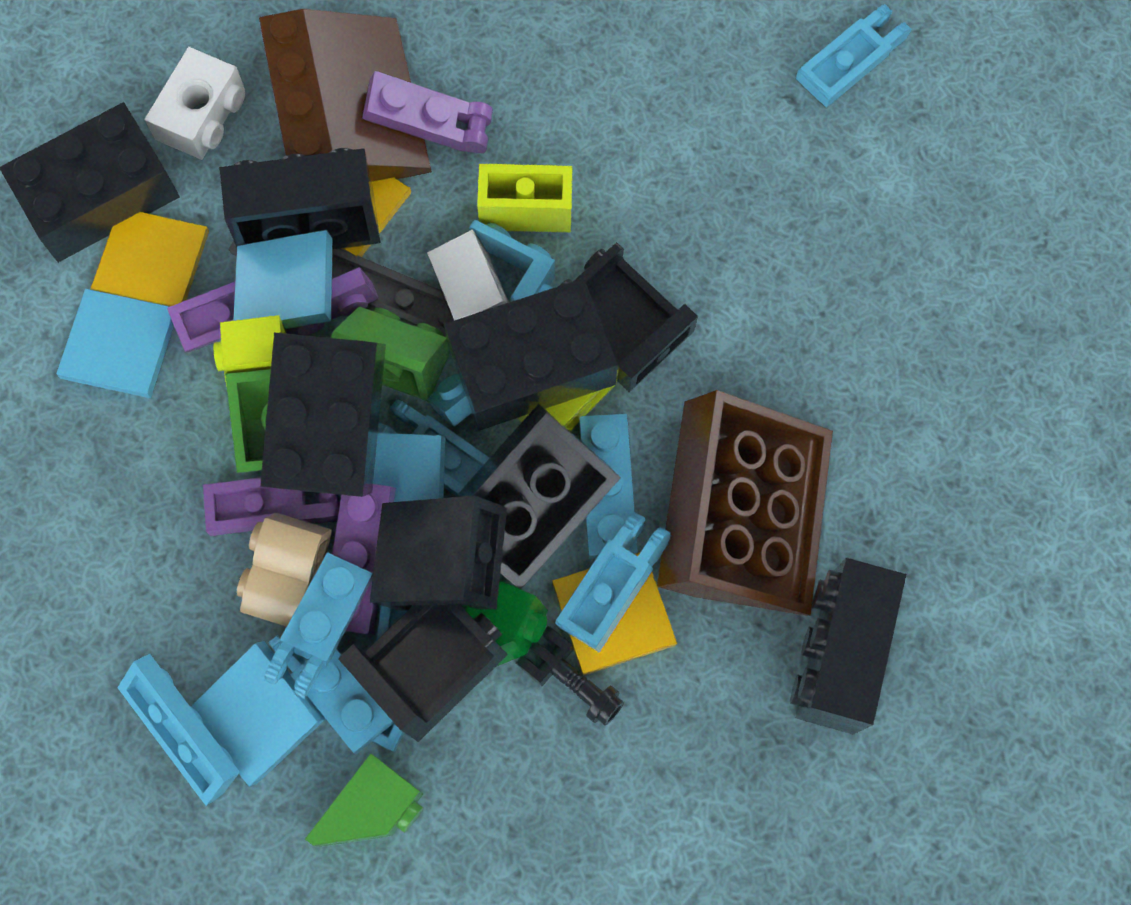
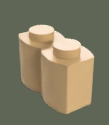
(282, 568)

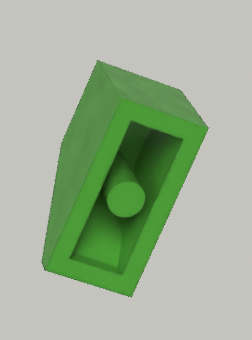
(368, 807)

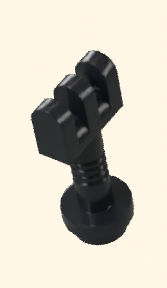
(603, 704)

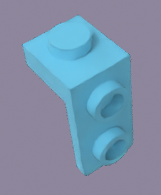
(530, 258)

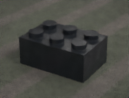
(88, 181)
(301, 198)
(531, 353)
(322, 414)
(548, 489)
(848, 646)

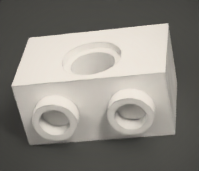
(194, 82)

